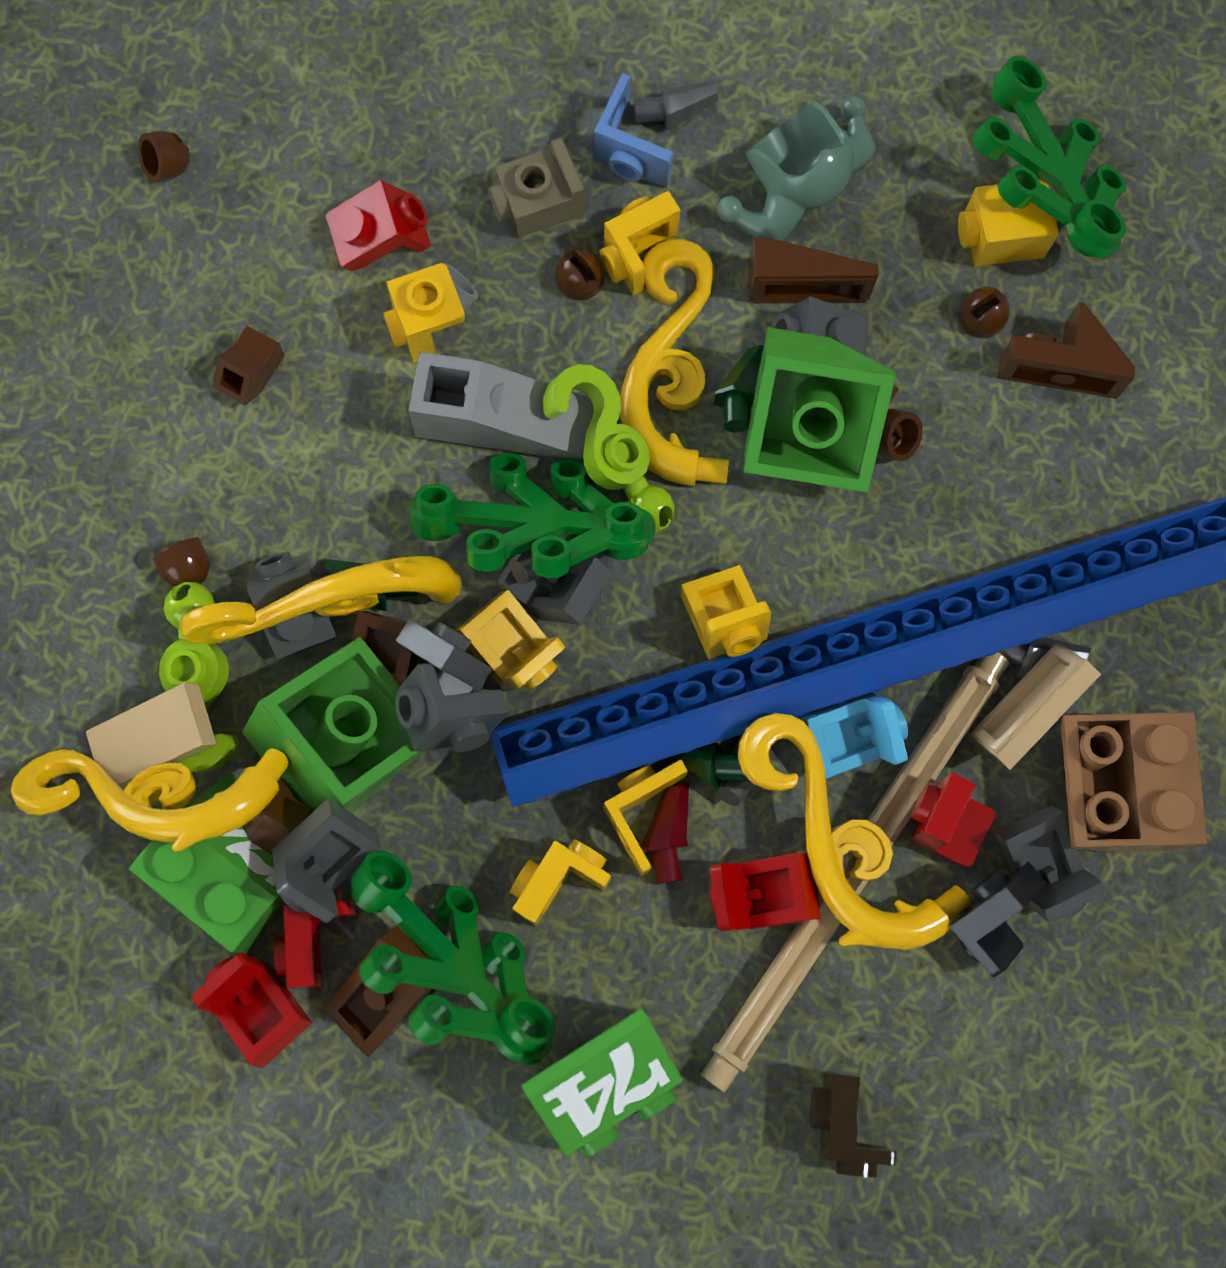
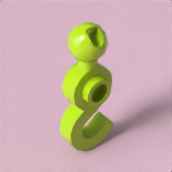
(612, 452)
(196, 664)

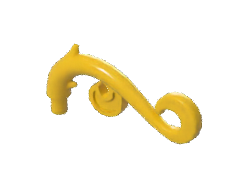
(656, 358)
(330, 596)
(164, 782)
(825, 848)

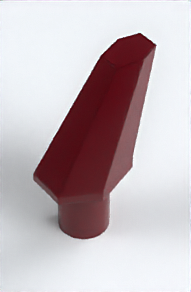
(668, 833)

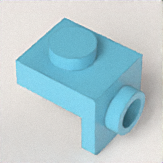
(858, 733)

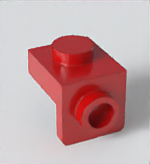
(376, 225)
(951, 820)
(763, 893)
(299, 949)
(252, 1007)

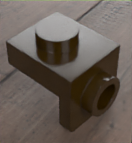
(836, 1114)

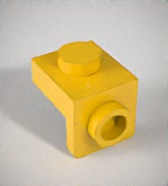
(635, 232)
(422, 305)
(726, 613)
(511, 643)
(540, 883)

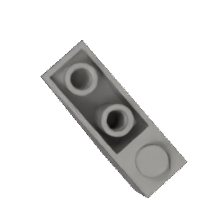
(493, 409)

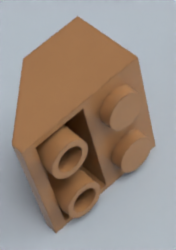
(1133, 782)

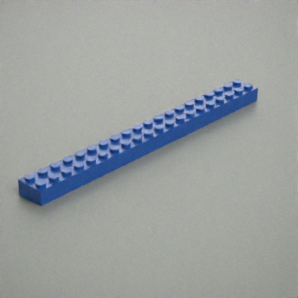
(861, 653)

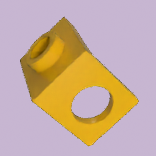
(635, 790)

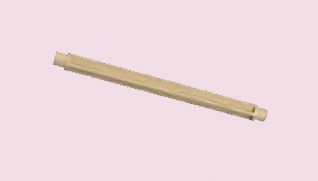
(891, 815)

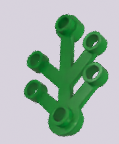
(1091, 224)
(606, 527)
(508, 1017)

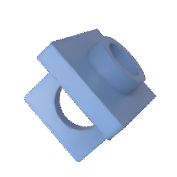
(624, 153)

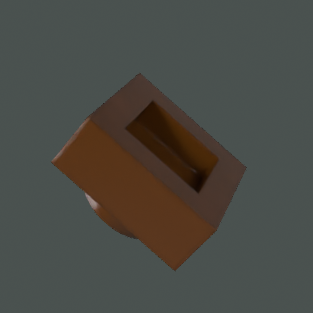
(380, 636)

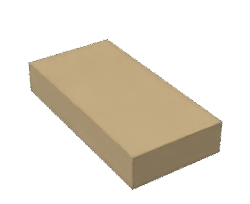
(1034, 704)
(153, 734)

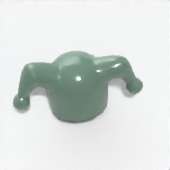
(802, 167)

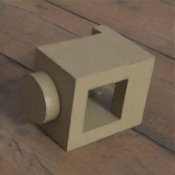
(538, 208)

